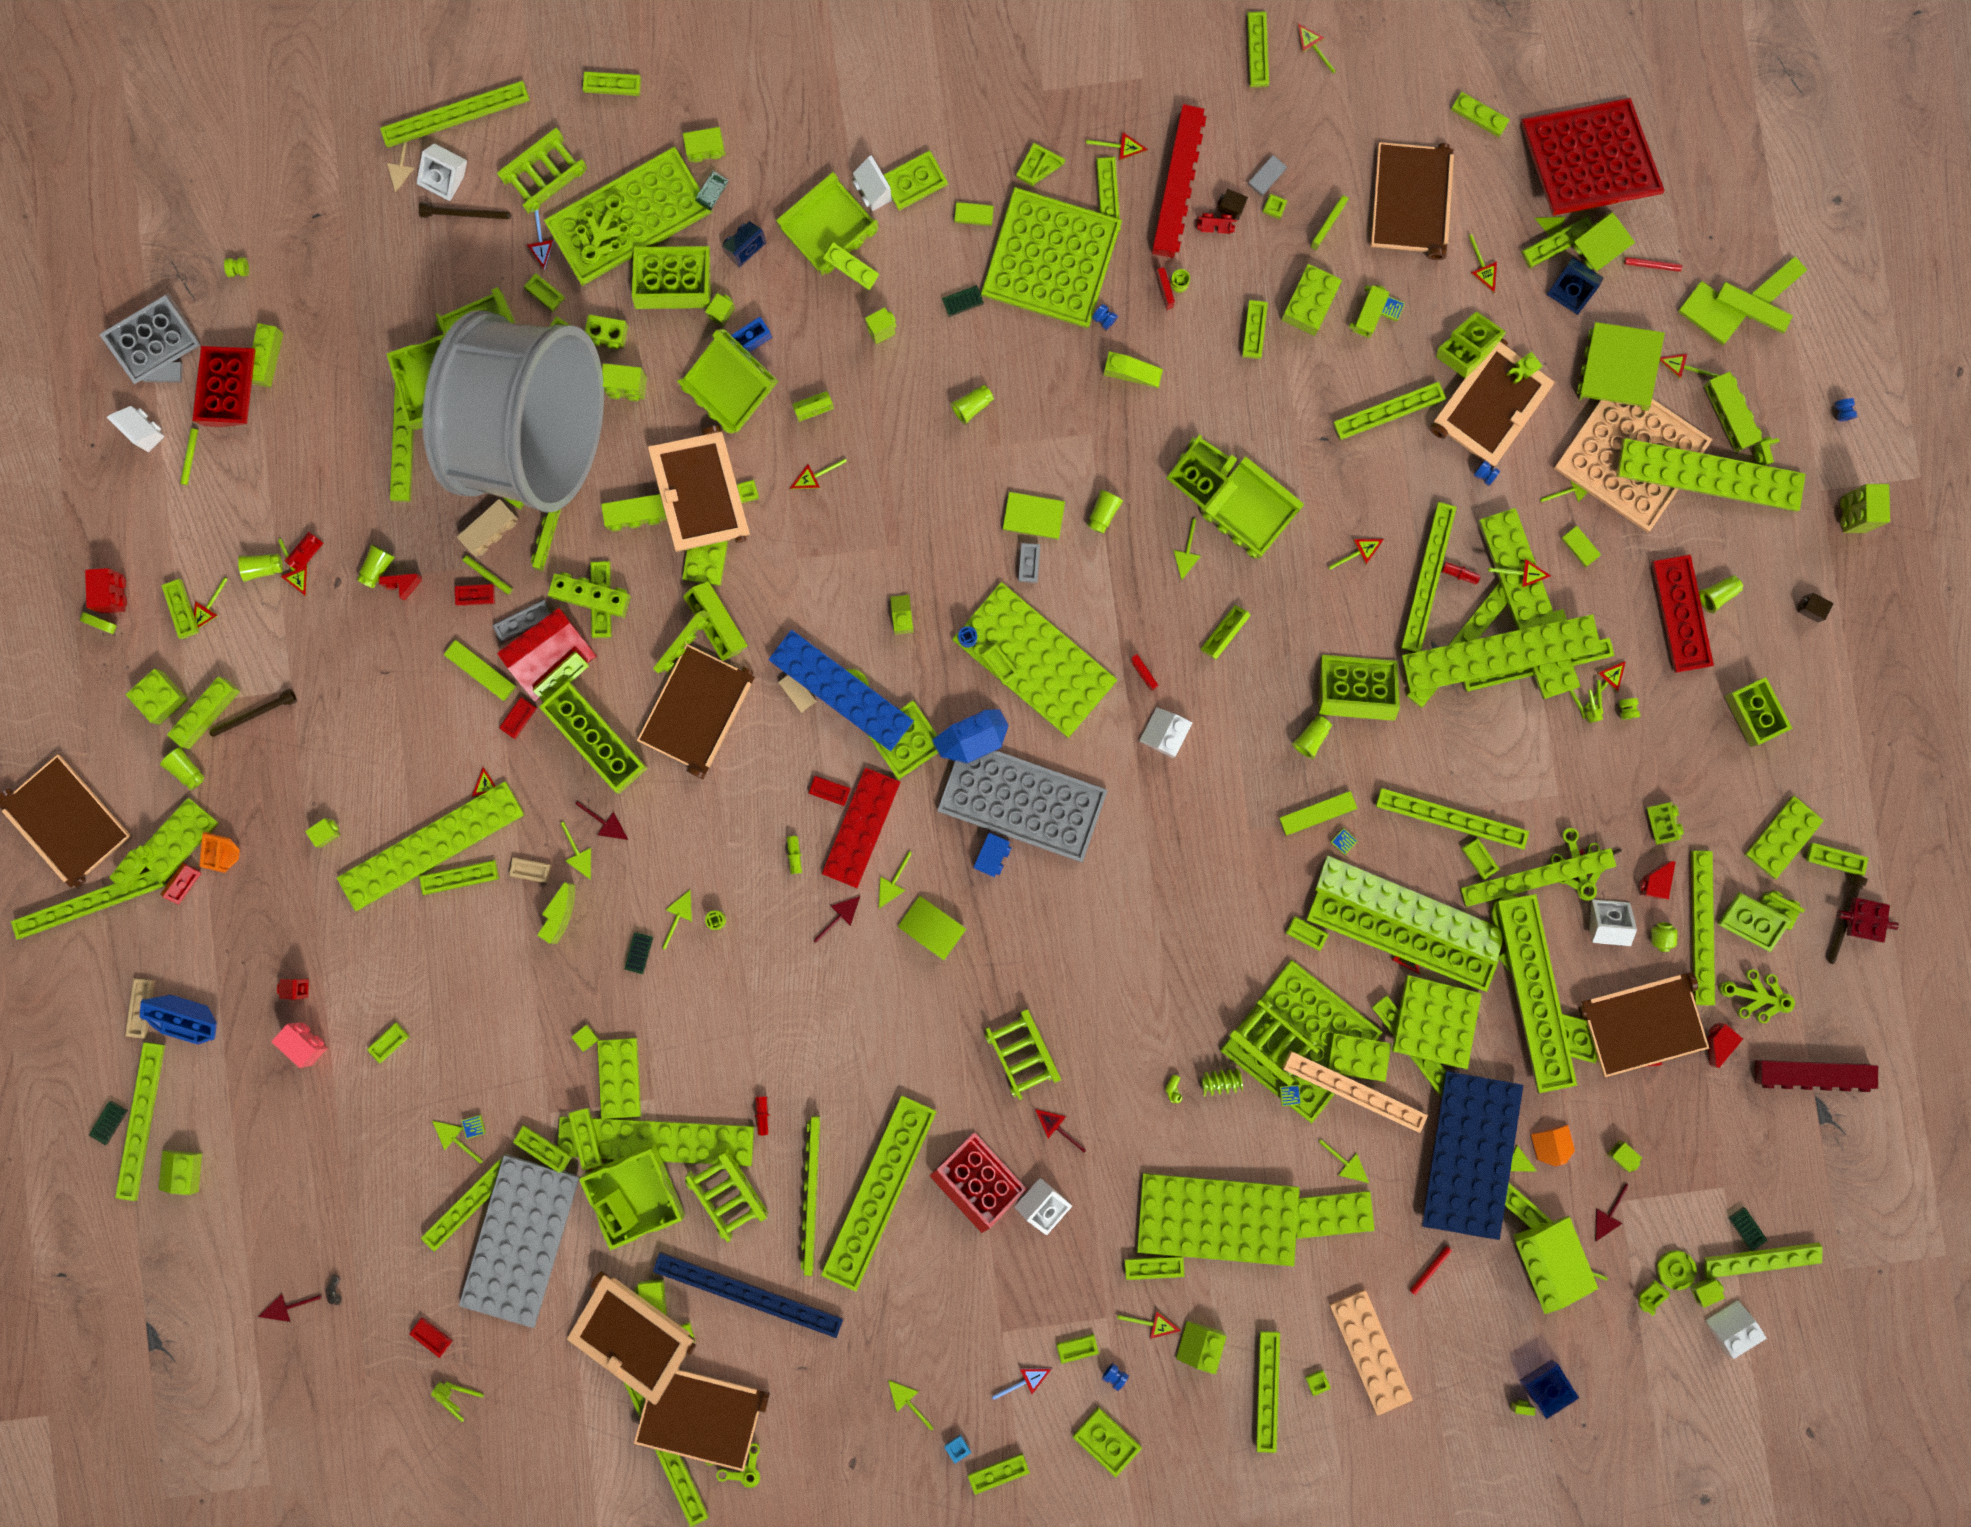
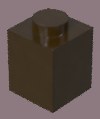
(1232, 203)
(1815, 607)

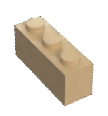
(488, 528)

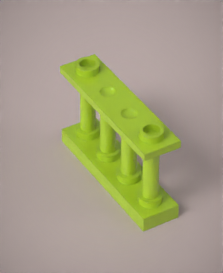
(537, 152)
(1256, 1048)
(1041, 1055)
(746, 1193)

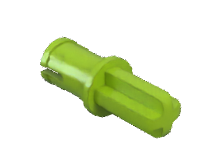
(794, 855)

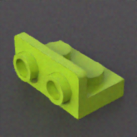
(813, 406)
(1665, 823)
(1788, 908)

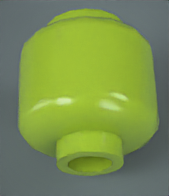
(1664, 936)

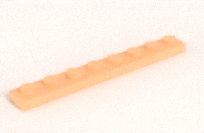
(1354, 1091)

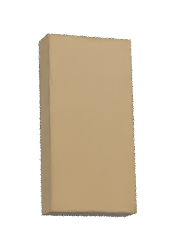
(798, 694)
(530, 870)

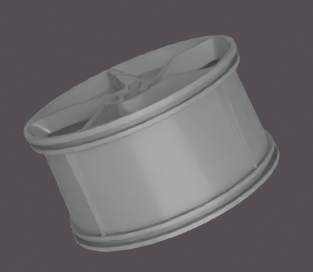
(513, 410)

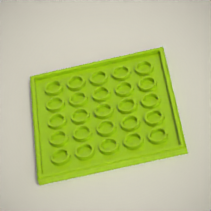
(1051, 257)
(1312, 1013)

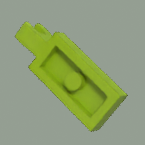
(131, 867)

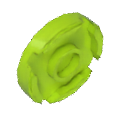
(1676, 1270)

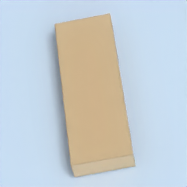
(141, 990)

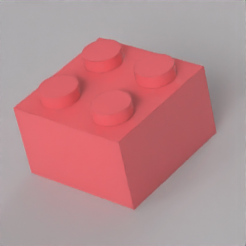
(299, 1044)

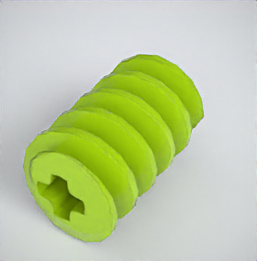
(1221, 1081)

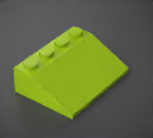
(671, 277)
(1359, 687)
(1556, 1264)

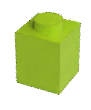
(720, 309)
(323, 832)
(1625, 1156)
(1707, 1292)

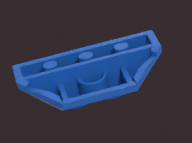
(972, 737)
(179, 1018)

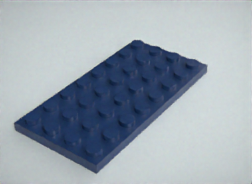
(1472, 1155)

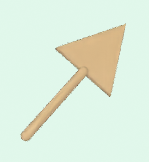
(399, 172)

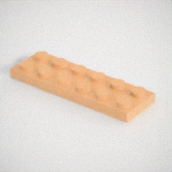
(1370, 1352)

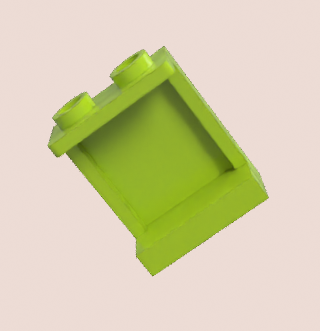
(1212, 455)

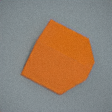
(218, 852)
(1553, 1145)

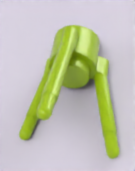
(1593, 712)
(442, 1394)

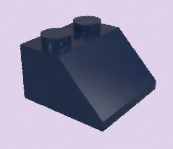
(744, 243)
(1575, 286)

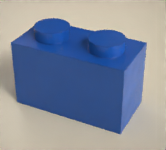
(753, 335)
(992, 854)

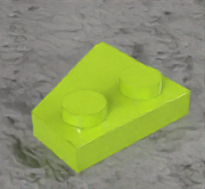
(1038, 165)

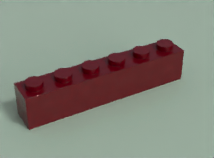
(1816, 1075)

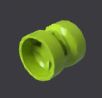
(236, 267)
(1182, 278)
(1630, 713)
(715, 920)

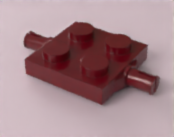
(1868, 920)

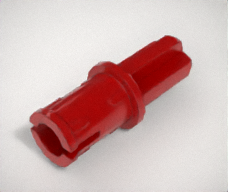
(1461, 573)
(762, 1115)

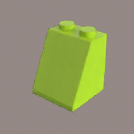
(1603, 241)

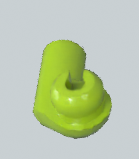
(1172, 1091)

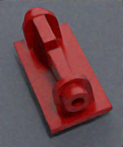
(1208, 222)
(303, 552)

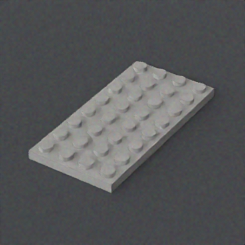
(1025, 803)
(519, 1241)

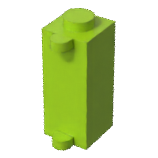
(1370, 311)

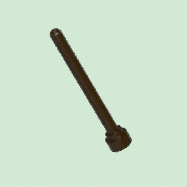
(427, 210)
(287, 697)
(1857, 883)

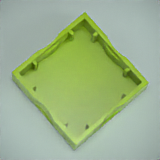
(411, 371)
(645, 1188)

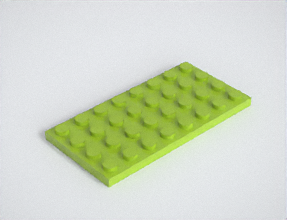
(655, 205)
(1053, 671)
(1218, 1219)

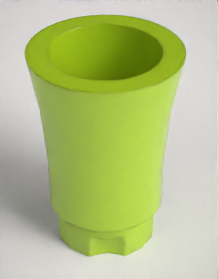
(972, 403)
(1104, 511)
(259, 566)
(374, 566)
(1720, 593)
(1312, 737)
(182, 768)

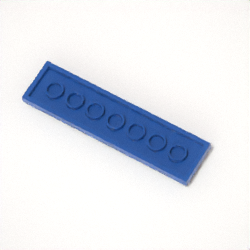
(841, 690)

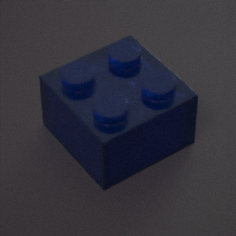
(1549, 1389)

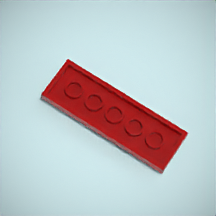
(1682, 613)
(861, 828)

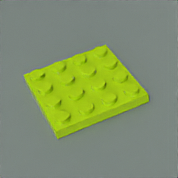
(1436, 1022)

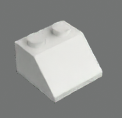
(441, 171)
(871, 184)
(137, 427)
(1165, 732)
(1612, 922)
(1043, 1206)
(1735, 1329)

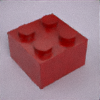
(105, 590)

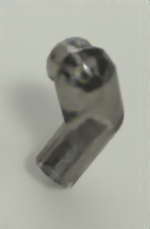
(330, 1290)

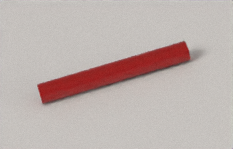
(1653, 264)
(1430, 1270)

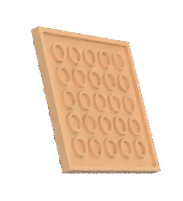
(1595, 453)

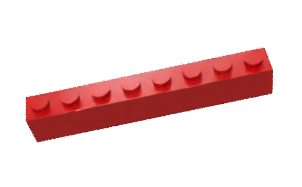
(1178, 181)

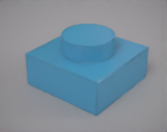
(957, 1449)

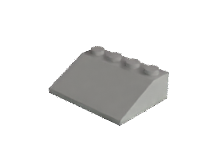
(150, 336)

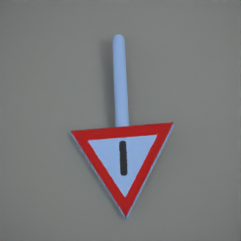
(541, 249)
(1033, 1378)

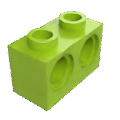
(607, 327)

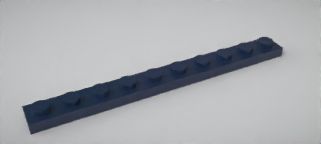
(748, 1295)

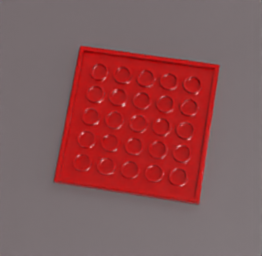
(1592, 156)

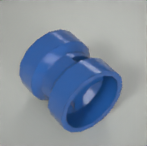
(1105, 317)
(1845, 409)
(1486, 472)
(967, 640)
(1115, 1376)

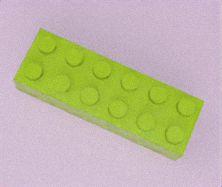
(593, 737)

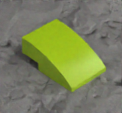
(1470, 344)
(558, 914)
(931, 928)

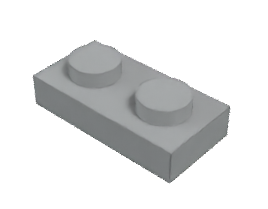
(1029, 563)

